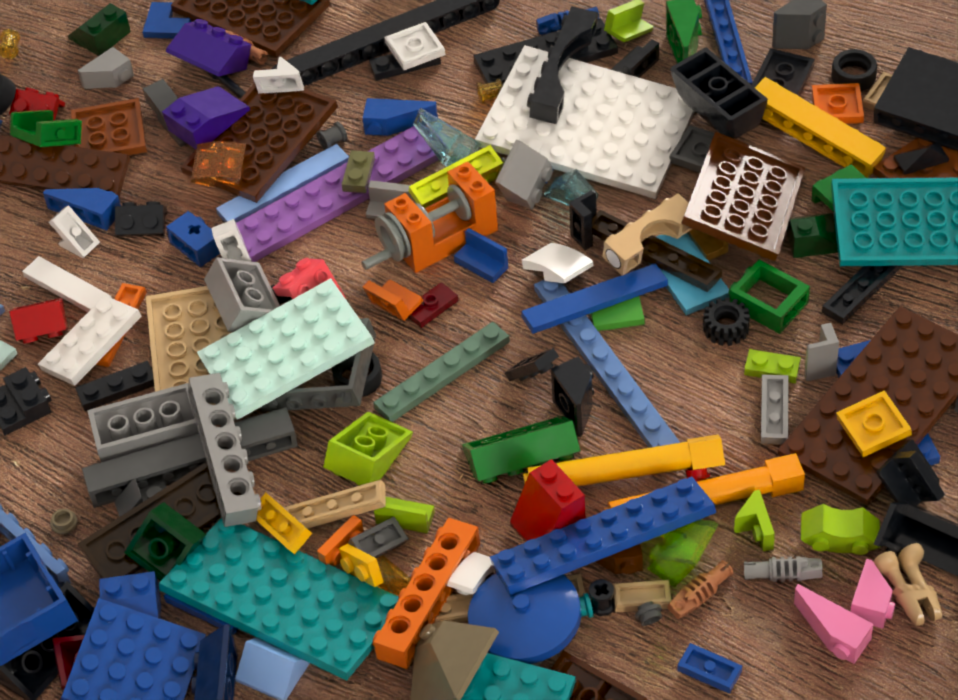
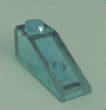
(444, 140)

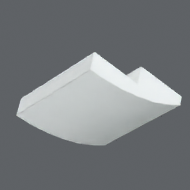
(557, 262)

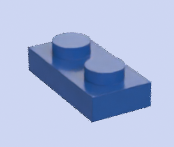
(709, 668)

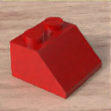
(39, 319)

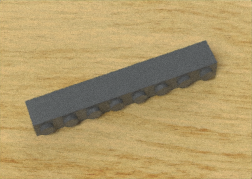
(173, 460)

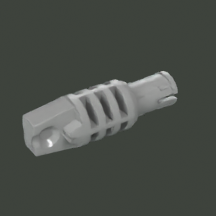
(781, 569)

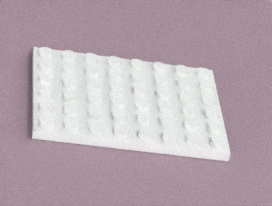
(610, 124)

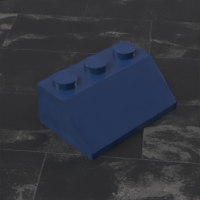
(216, 666)

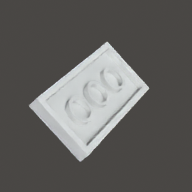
(89, 340)

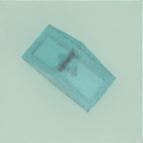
(568, 187)

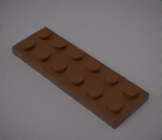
(60, 166)

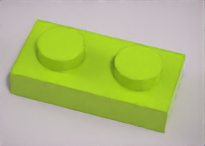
(770, 363)

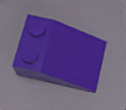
(203, 115)

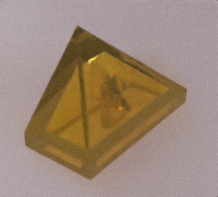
(393, 577)

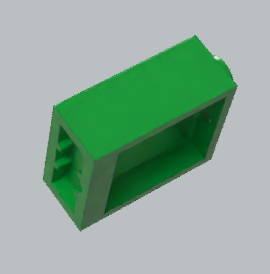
(761, 312)

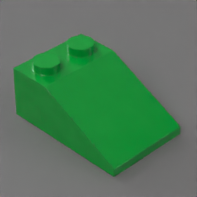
(683, 27)

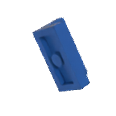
(482, 256)

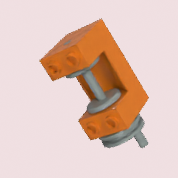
(437, 231)

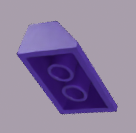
(210, 48)

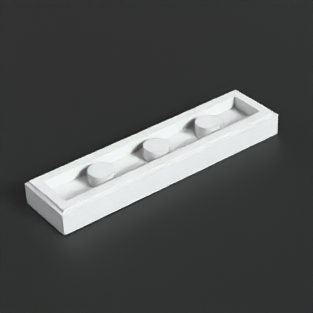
(63, 284)

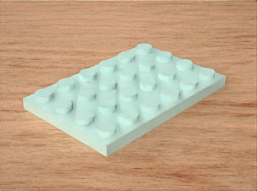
(286, 347)

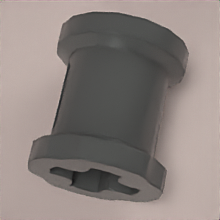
(332, 135)

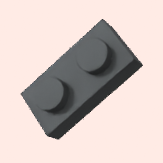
(380, 538)

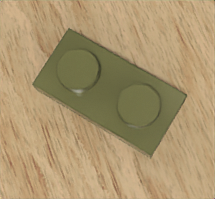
(358, 171)

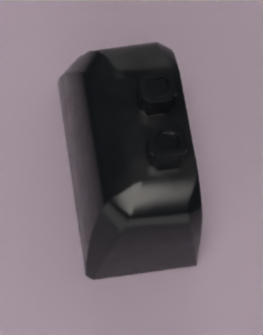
(718, 94)

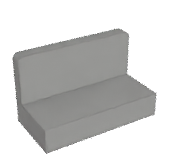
(381, 193)
(823, 355)

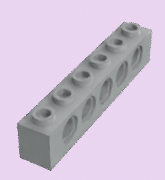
(233, 508)

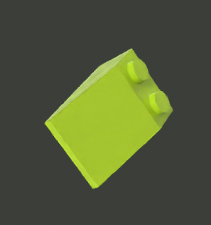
(366, 448)

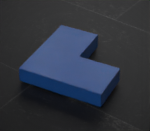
(160, 21)

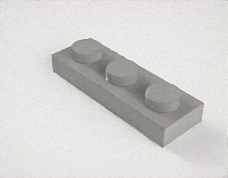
(774, 409)

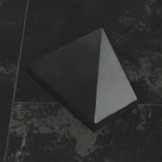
(921, 158)

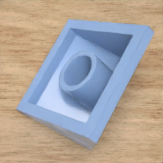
(269, 669)

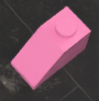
(873, 596)

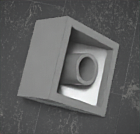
(524, 175)

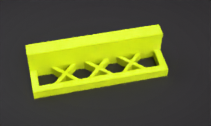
(435, 186)

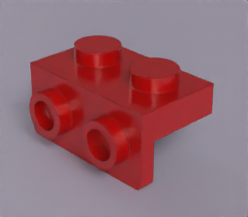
(33, 101)

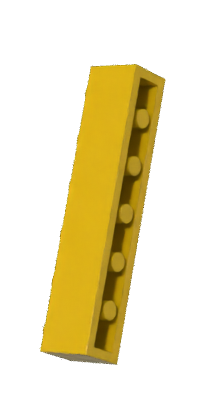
(819, 129)

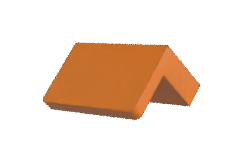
(393, 298)

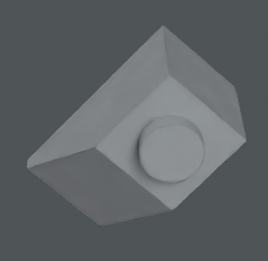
(106, 70)

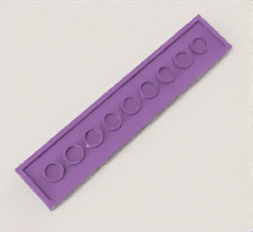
(324, 198)

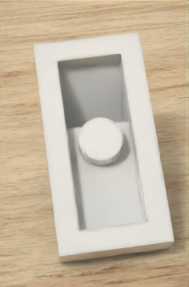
(283, 79)
(75, 234)

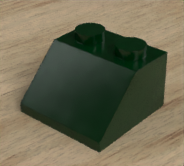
(102, 30)
(164, 540)

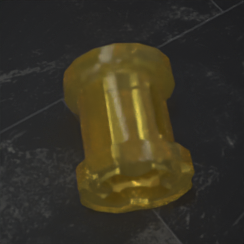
(11, 42)
(489, 90)

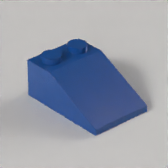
(134, 592)

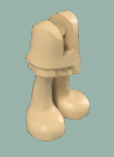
(907, 595)

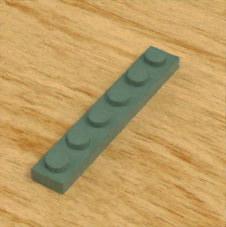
(441, 372)

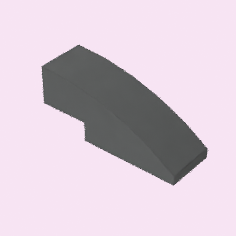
(159, 97)

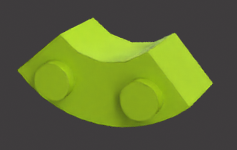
(839, 529)

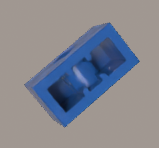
(193, 238)

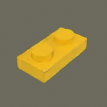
(360, 565)

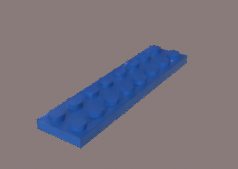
(602, 535)

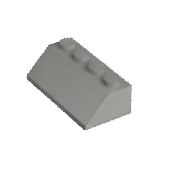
(142, 422)

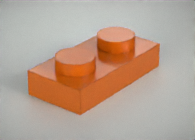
(329, 551)

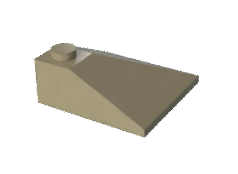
(448, 659)

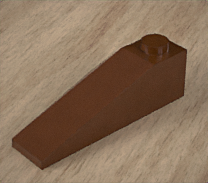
(592, 683)

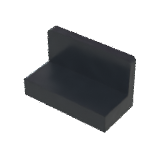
(639, 60)
(581, 215)

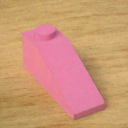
(837, 628)

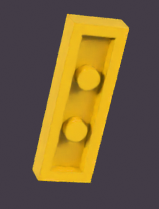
(282, 524)

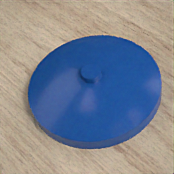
(531, 622)

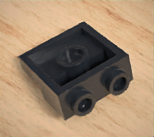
(22, 400)

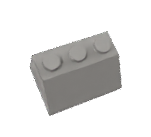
(239, 291)

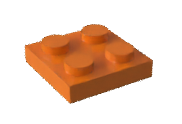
(840, 101)

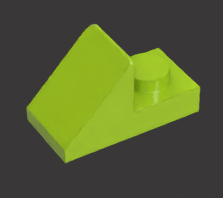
(755, 517)

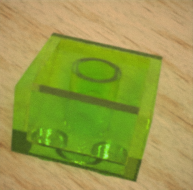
(681, 550)

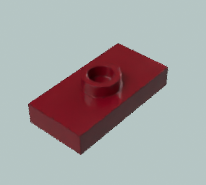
(434, 303)

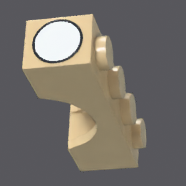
(625, 248)

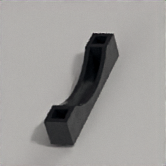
(548, 95)

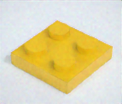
(874, 423)

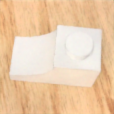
(230, 241)

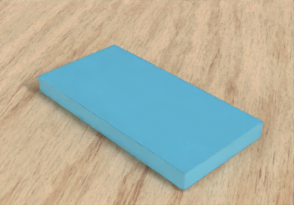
(685, 294)

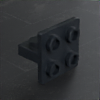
(910, 476)

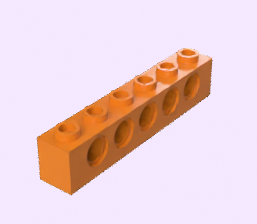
(425, 593)

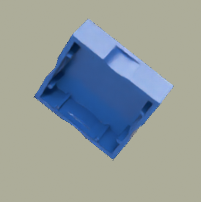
(29, 600)

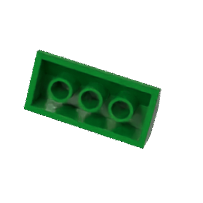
(521, 448)

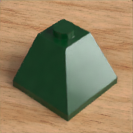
(812, 235)

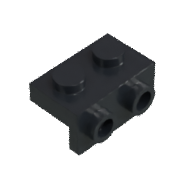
(140, 220)

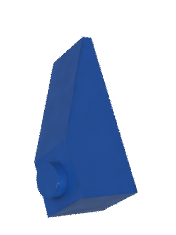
(392, 115)
(90, 204)

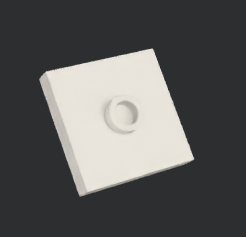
(415, 46)

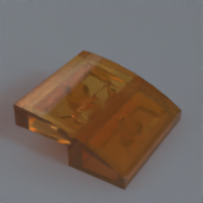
(218, 162)

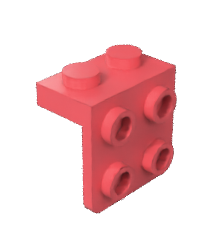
(304, 277)

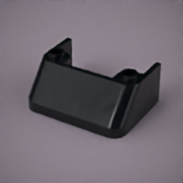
(912, 524)

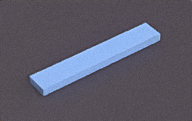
(286, 183)

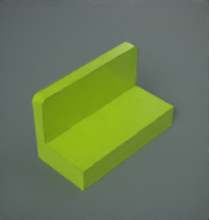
(626, 22)
(409, 514)

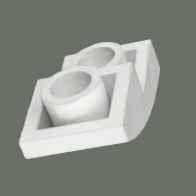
(471, 573)

